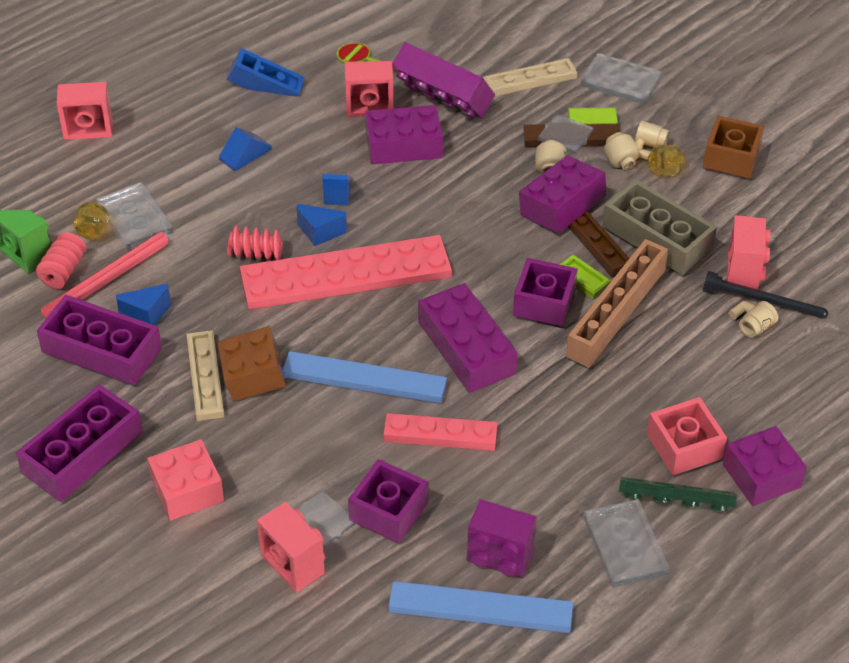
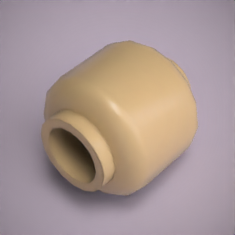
(621, 150)
(549, 154)

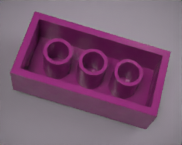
(443, 80)
(467, 337)
(99, 339)
(79, 442)

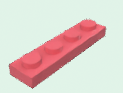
(440, 431)

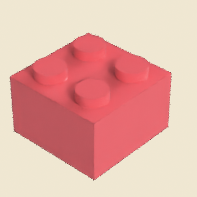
(368, 87)
(84, 110)
(748, 251)
(686, 436)
(185, 479)
(291, 546)

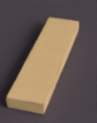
(531, 77)
(205, 375)

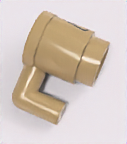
(650, 135)
(757, 317)

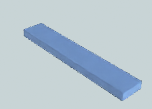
(365, 377)
(481, 607)

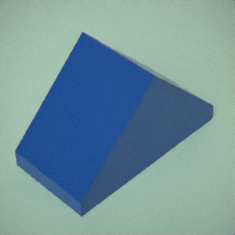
(242, 149)
(336, 189)
(321, 223)
(145, 304)

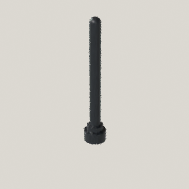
(715, 283)

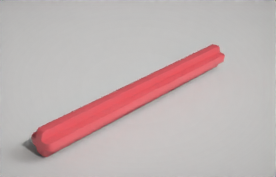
(111, 271)

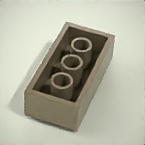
(646, 214)

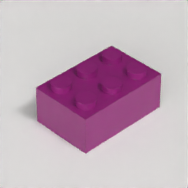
(403, 134)
(562, 194)

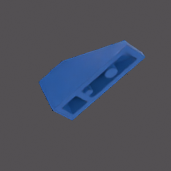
(263, 75)

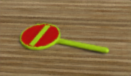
(354, 53)

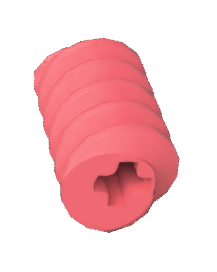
(255, 244)
(61, 260)

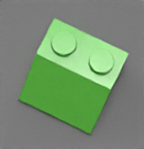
(24, 238)

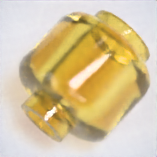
(666, 160)
(91, 220)

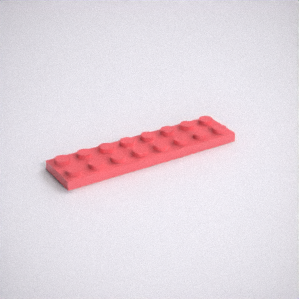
(345, 272)

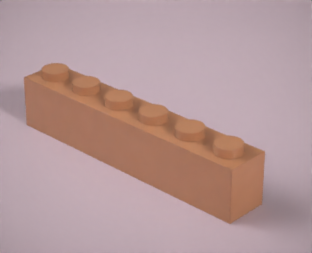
(616, 303)

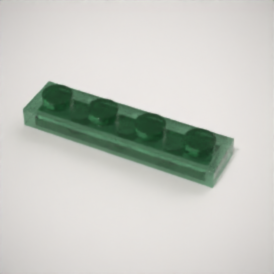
(689, 495)

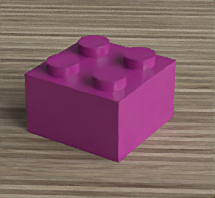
(545, 292)
(764, 465)
(388, 501)
(501, 538)

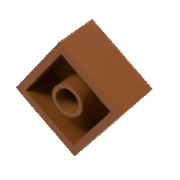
(733, 146)
(251, 363)

